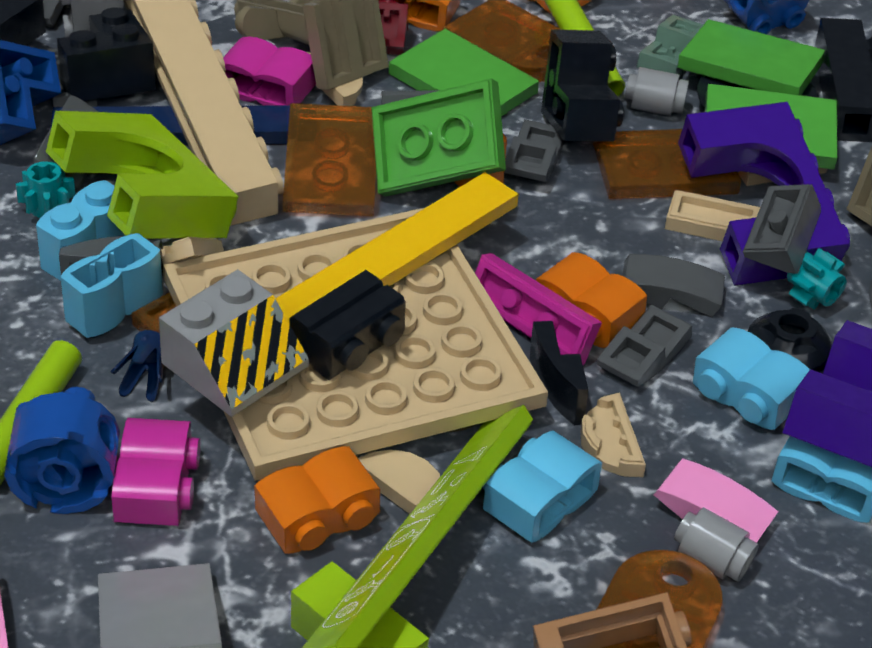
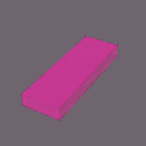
(526, 300)

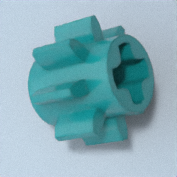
(44, 188)
(818, 280)

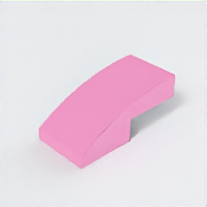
(696, 486)

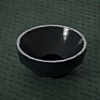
(808, 347)

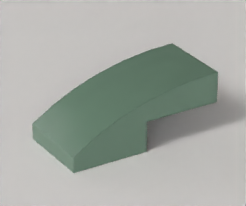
(670, 41)

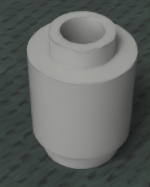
(656, 91)
(716, 544)

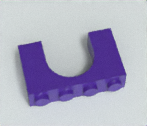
(769, 144)
(836, 406)

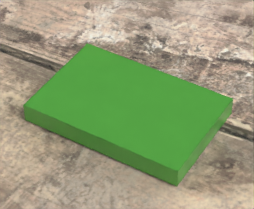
(751, 58)
(452, 61)
(815, 114)
(438, 138)

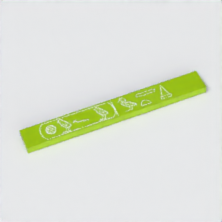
(420, 534)

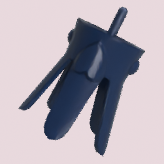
(144, 356)

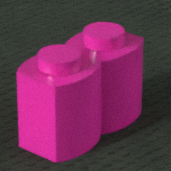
(269, 72)
(153, 472)

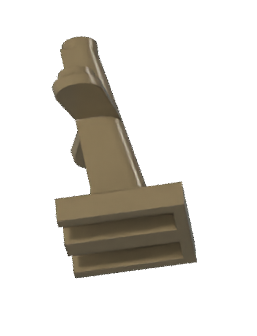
(342, 34)

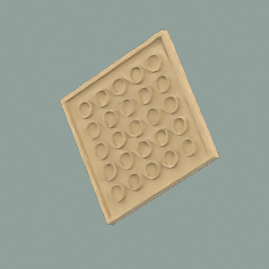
(442, 374)

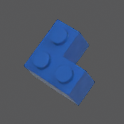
(26, 80)

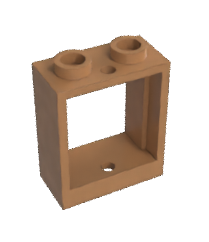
(617, 625)

